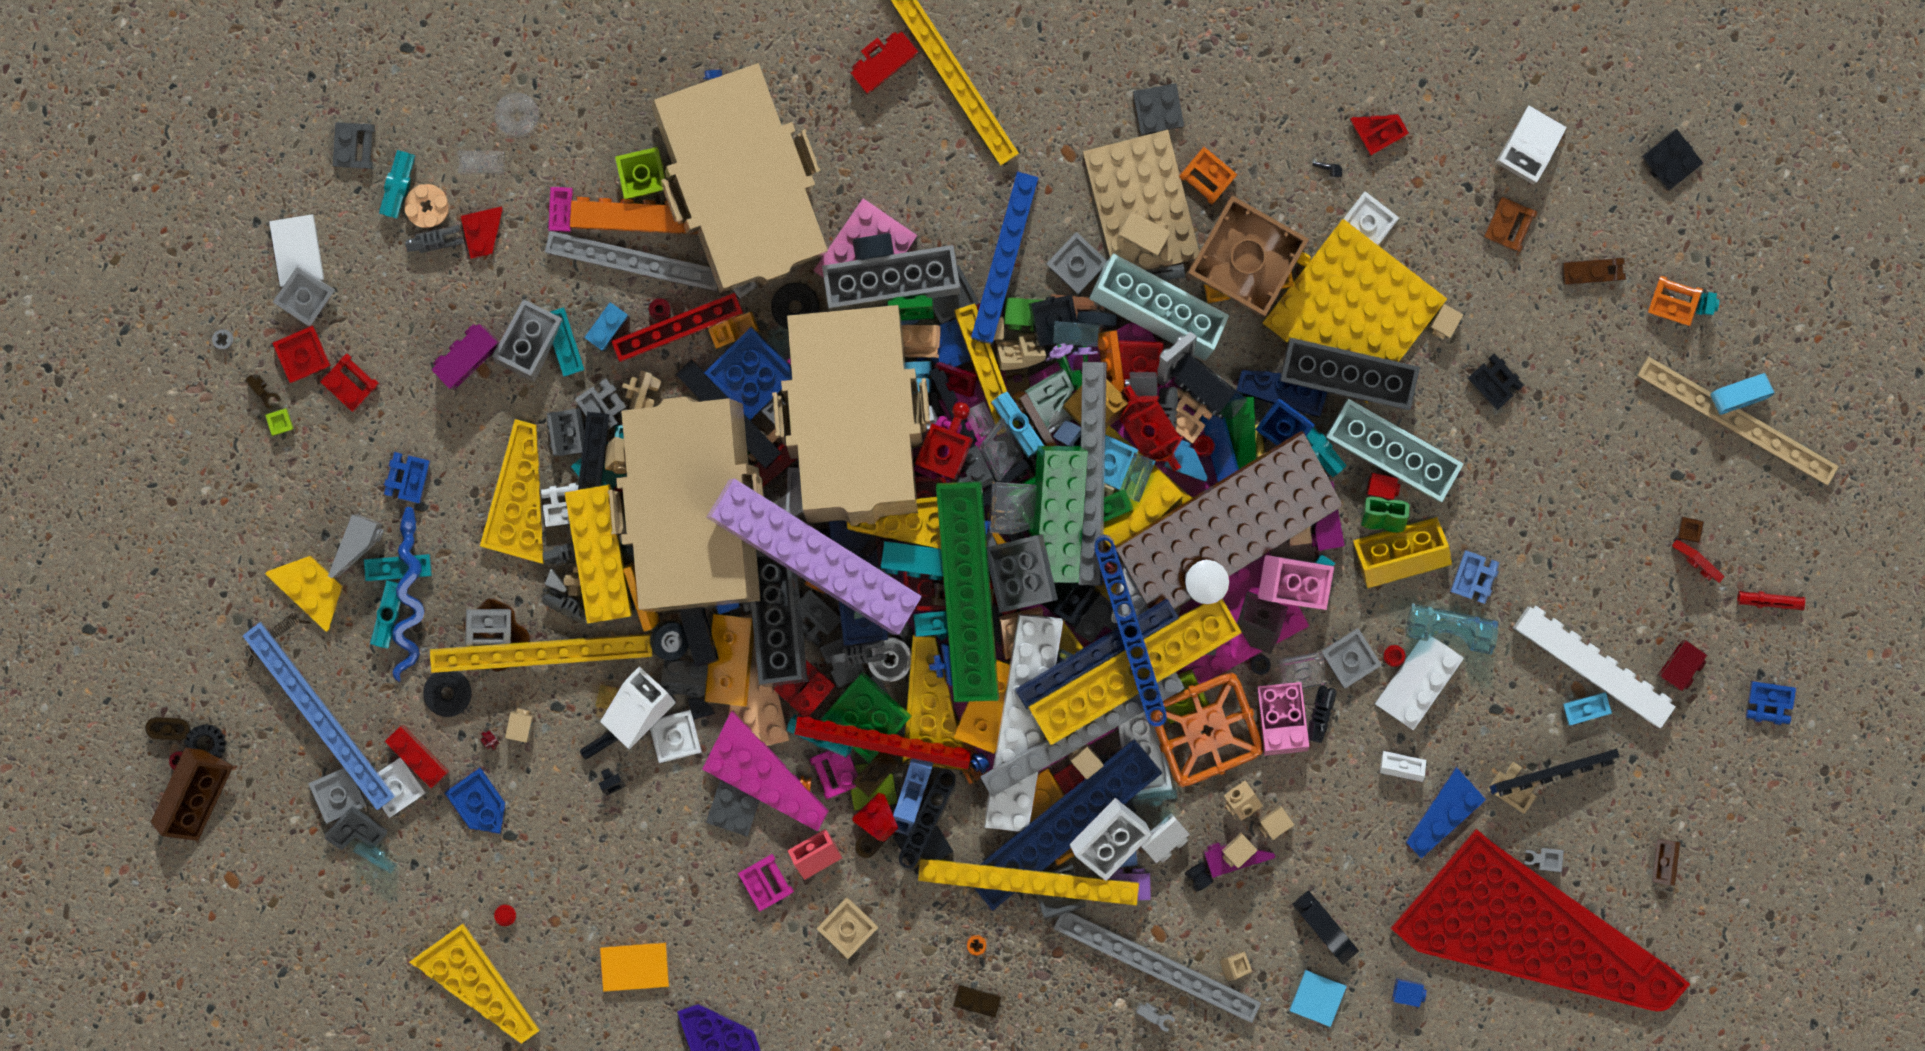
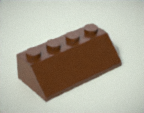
(191, 795)

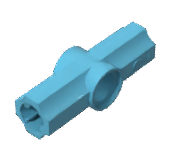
(1010, 412)

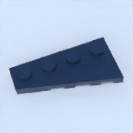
(1268, 388)

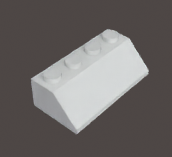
(1419, 681)

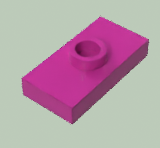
(560, 209)

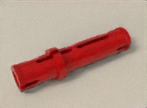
(1770, 600)

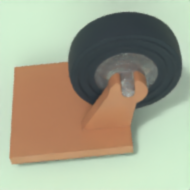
(1091, 314)

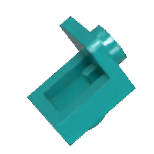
(1708, 304)

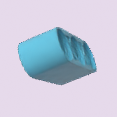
(1742, 394)

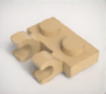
(1518, 799)

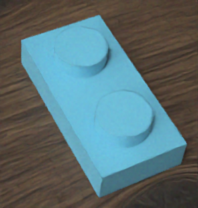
(1587, 708)

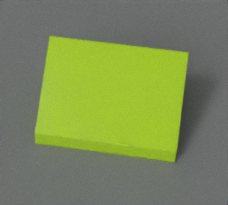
(640, 172)

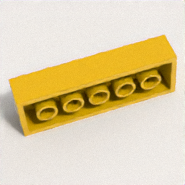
(598, 555)

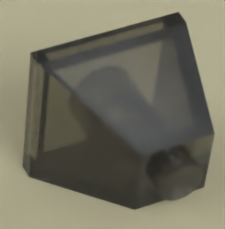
(1261, 621)

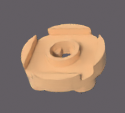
(421, 194)

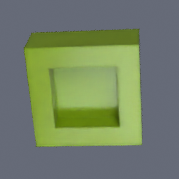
(279, 422)

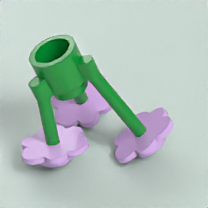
(1059, 352)

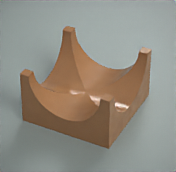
(1247, 256)

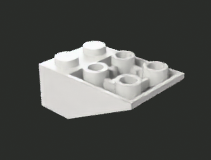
(1531, 145)
(636, 707)

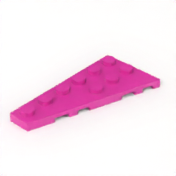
(754, 769)

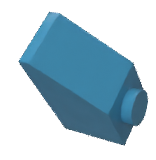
(1189, 462)

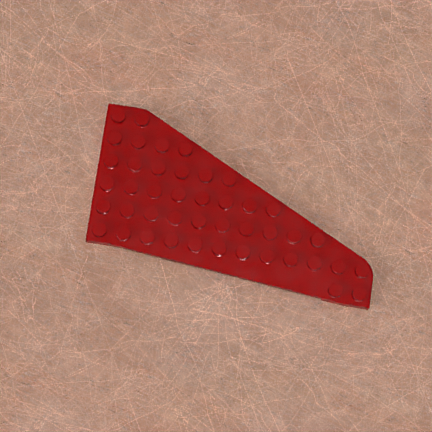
(1514, 922)

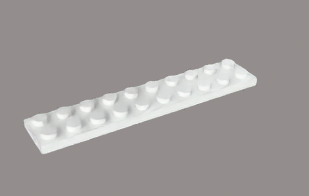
(1032, 654)

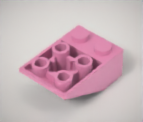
(1283, 719)

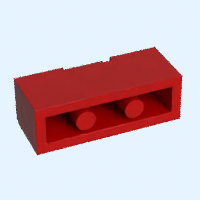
(878, 69)

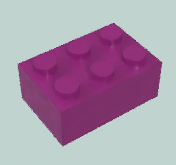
(465, 356)

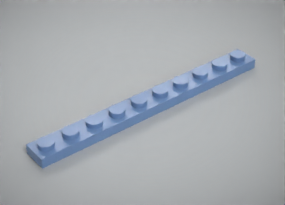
(319, 716)

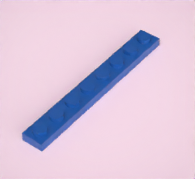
(1004, 258)

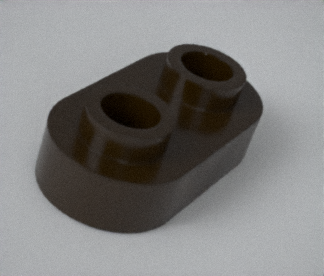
(168, 728)
(874, 843)

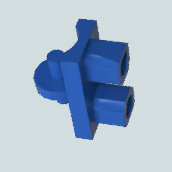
(946, 664)

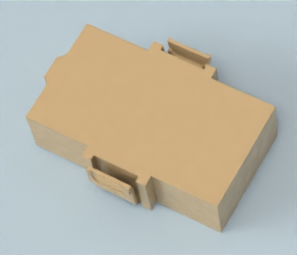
(739, 178)
(852, 415)
(675, 472)

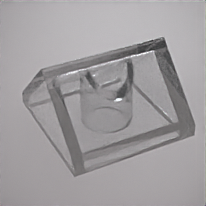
(1303, 668)

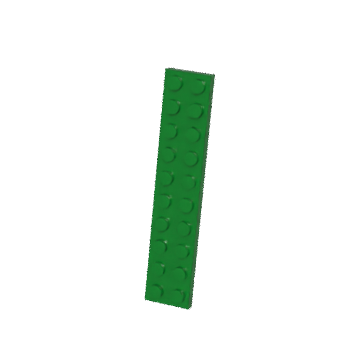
(967, 591)

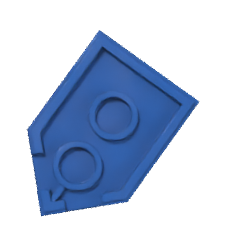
(478, 802)

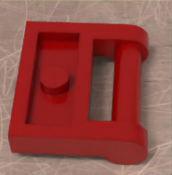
(344, 387)

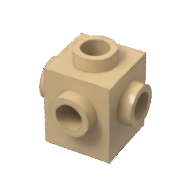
(1242, 801)

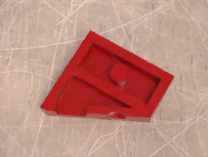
(481, 231)

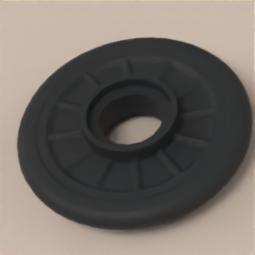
(789, 293)
(440, 705)

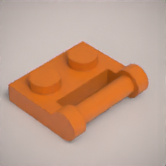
(1213, 170)
(1674, 308)

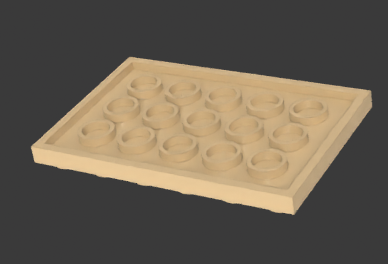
(1143, 178)

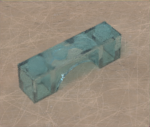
(1477, 632)

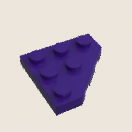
(714, 1032)

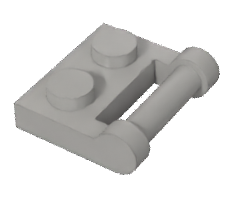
(487, 622)

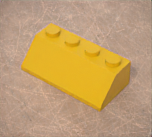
(1155, 501)
(1402, 554)

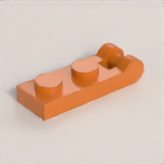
(1110, 354)

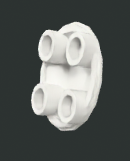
(1207, 582)

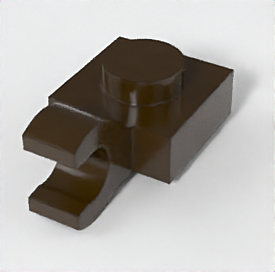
(259, 385)

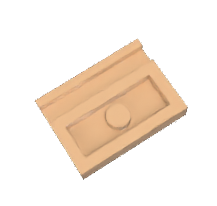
(921, 341)

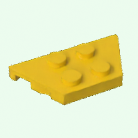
(309, 588)

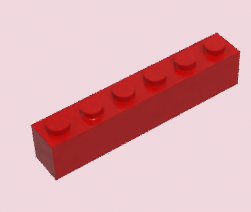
(677, 327)

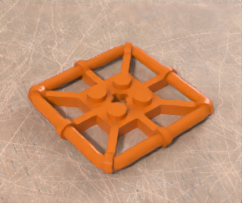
(1219, 735)

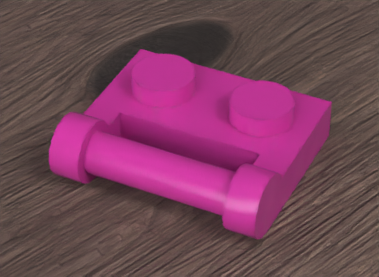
(842, 768)
(759, 886)

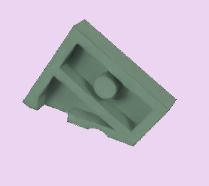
(1050, 394)

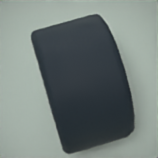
(873, 246)

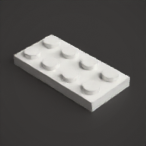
(1147, 737)

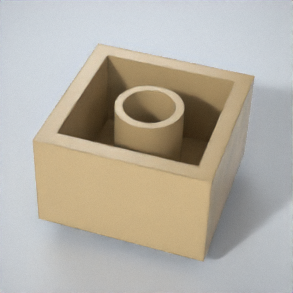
(1144, 233)

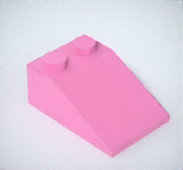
(1295, 582)

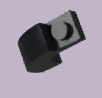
(1325, 927)

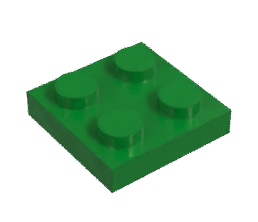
(914, 309)

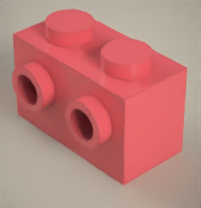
(814, 854)

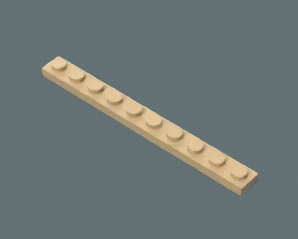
(1738, 422)

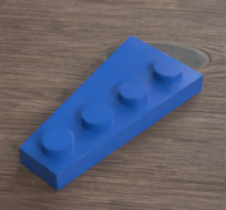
(1451, 806)

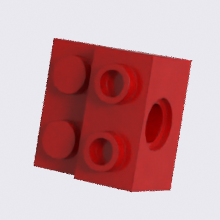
(811, 695)

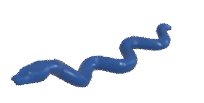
(407, 529)

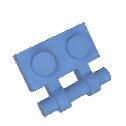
(1468, 574)

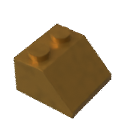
(1115, 405)

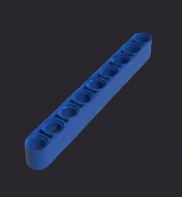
(1130, 641)

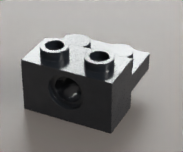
(1072, 601)

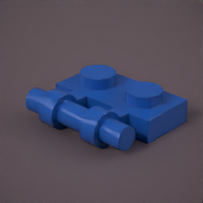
(413, 478)
(1770, 695)

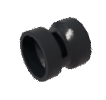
(1199, 877)

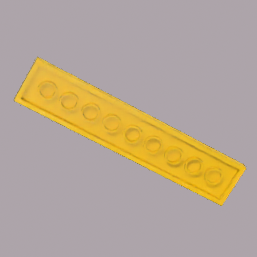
(1114, 682)

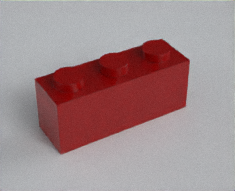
(417, 756)

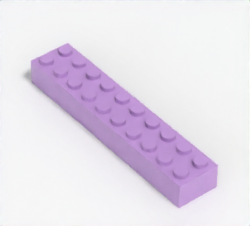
(813, 556)

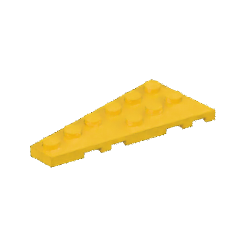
(515, 511)
(929, 699)
(470, 975)

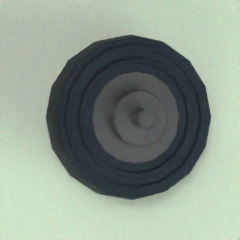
(669, 640)

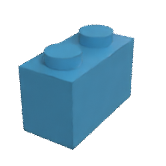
(607, 326)

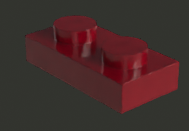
(959, 380)

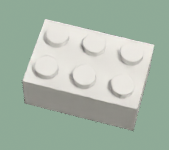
(1110, 839)

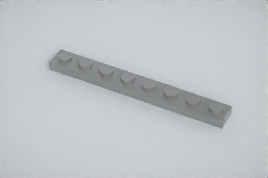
(630, 261)

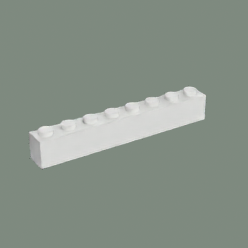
(1594, 667)

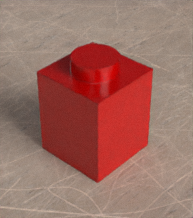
(1383, 486)

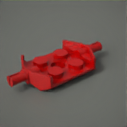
(1147, 411)

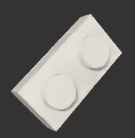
(1403, 766)

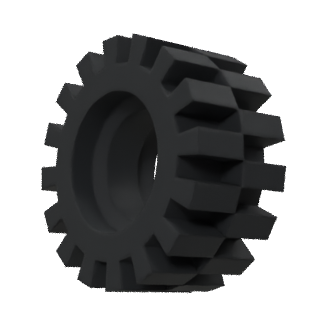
(207, 730)

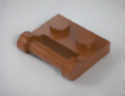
(1503, 221)

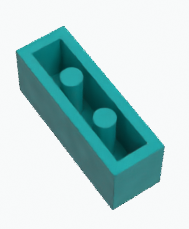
(912, 559)

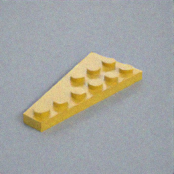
(912, 528)

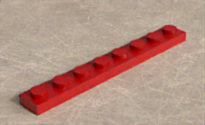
(881, 742)

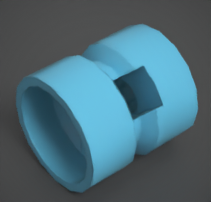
(922, 371)

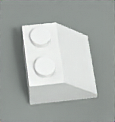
(1164, 838)

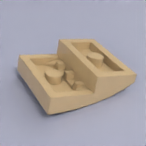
(1019, 352)

